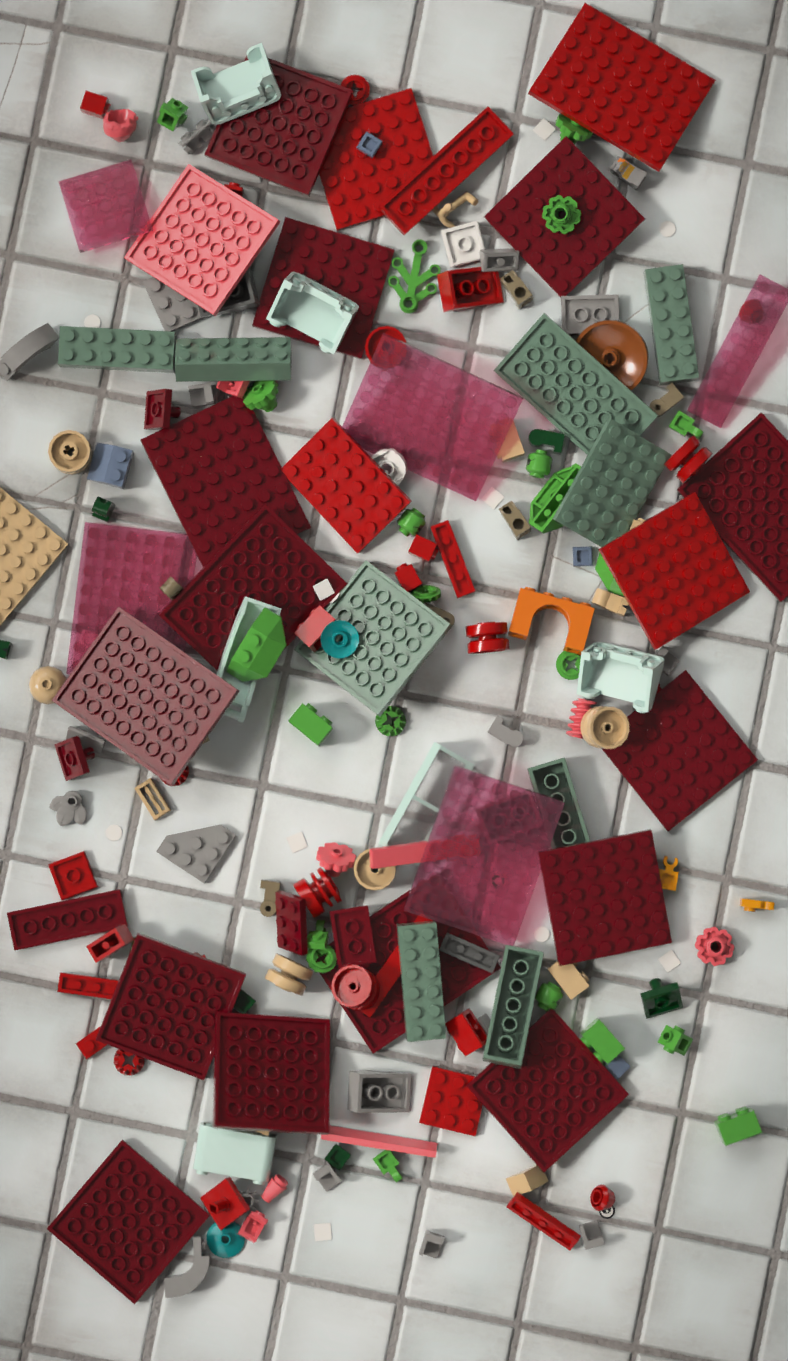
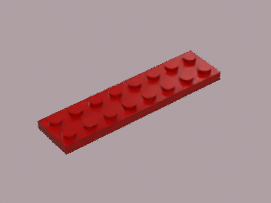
(445, 170)

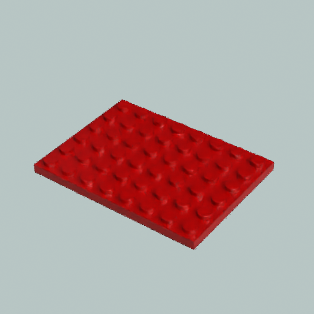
(621, 87)

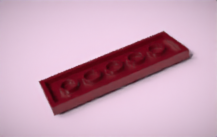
(66, 919)

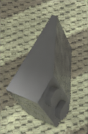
(242, 297)

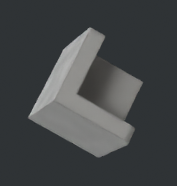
(201, 394)
(669, 660)
(327, 1176)
(591, 1234)
(431, 1244)

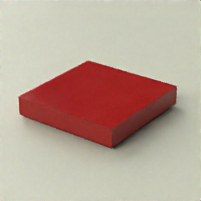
(73, 875)

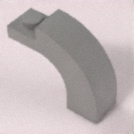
(26, 349)
(183, 1284)

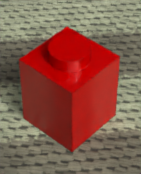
(95, 104)
(423, 548)
(407, 577)

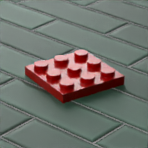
(450, 1102)

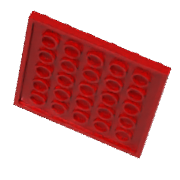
(356, 182)
(674, 570)

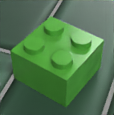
(311, 724)
(602, 1041)
(737, 1125)

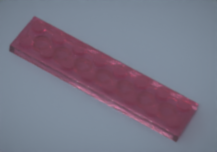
(739, 351)

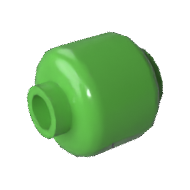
(539, 464)
(411, 522)
(548, 996)

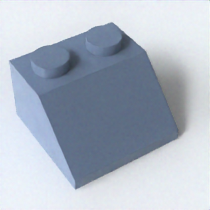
(110, 465)

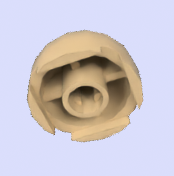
(46, 683)

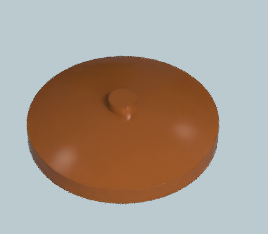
(618, 349)

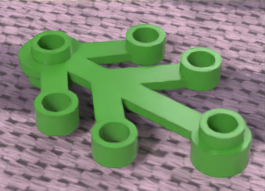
(413, 280)

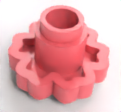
(335, 858)
(724, 948)

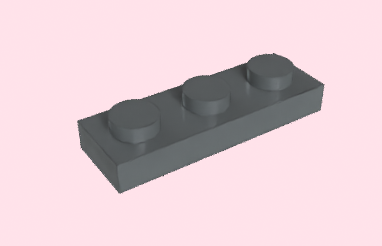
(469, 952)

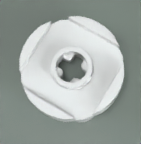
(392, 458)

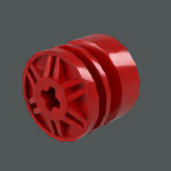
(318, 892)

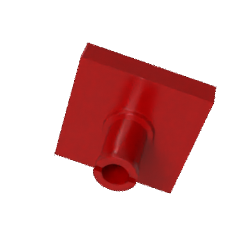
(225, 1203)

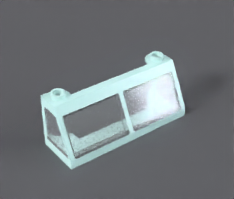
(423, 799)

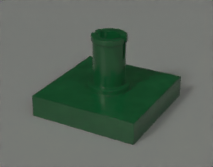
(661, 998)

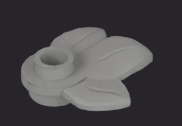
(67, 811)

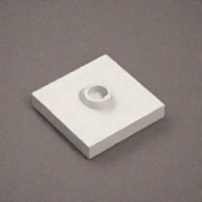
(463, 243)

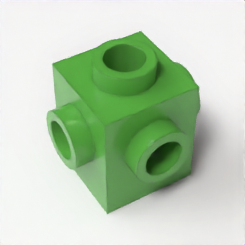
(172, 114)
(675, 1040)

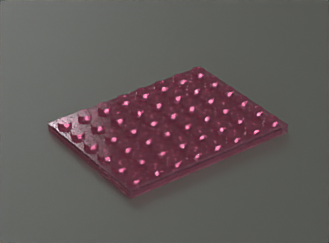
(432, 415)
(126, 571)
(483, 855)

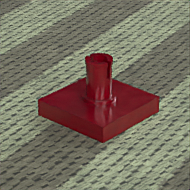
(159, 409)
(73, 757)

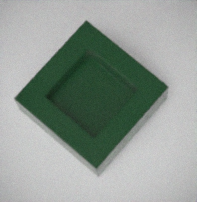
(243, 1002)
(337, 1156)

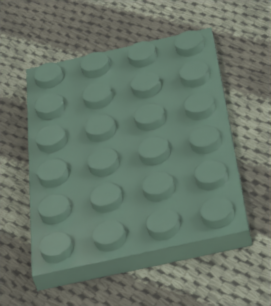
(611, 484)

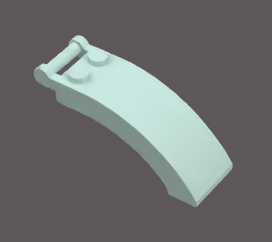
(245, 618)

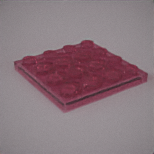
(105, 206)

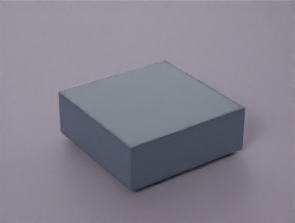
(369, 144)
(582, 556)
(617, 1067)

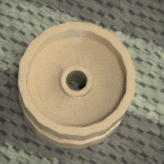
(59, 449)
(604, 727)
(367, 878)
(289, 973)

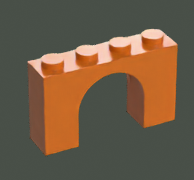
(577, 616)

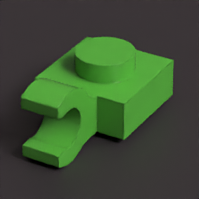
(684, 424)
(319, 938)
(386, 1162)

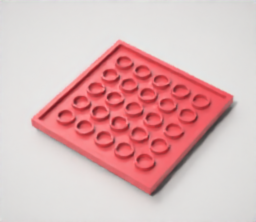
(202, 240)

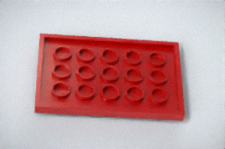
(345, 485)

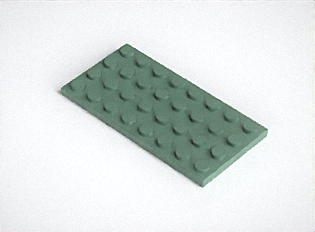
(570, 385)

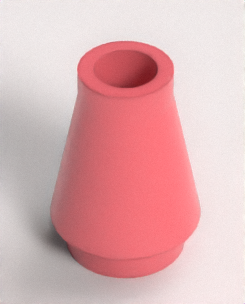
(275, 1187)

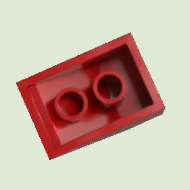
(469, 289)

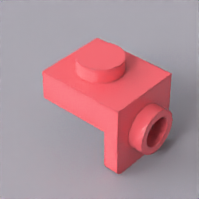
(233, 388)
(253, 1225)

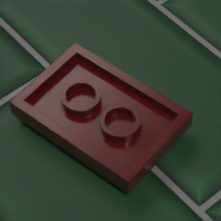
(291, 922)
(353, 936)

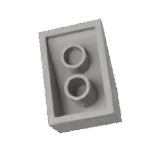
(378, 1092)

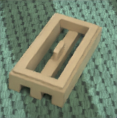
(144, 785)

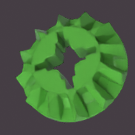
(426, 593)
(561, 665)
(399, 724)
(330, 959)

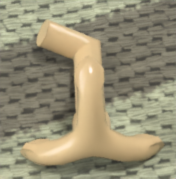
(449, 207)

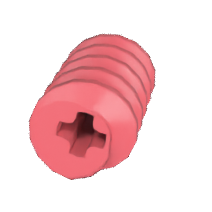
(582, 707)

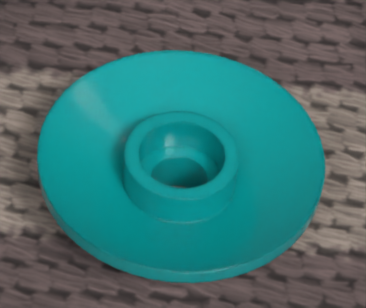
(341, 648)
(222, 1249)

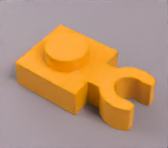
(668, 876)
(751, 905)

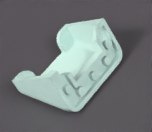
(237, 88)
(313, 311)
(620, 674)
(234, 1153)

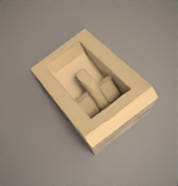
(526, 1180)

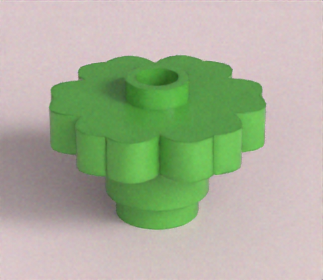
(572, 130)
(557, 205)
(262, 395)

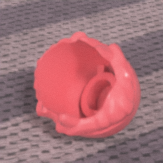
(120, 124)

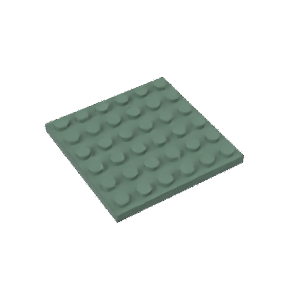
(393, 638)

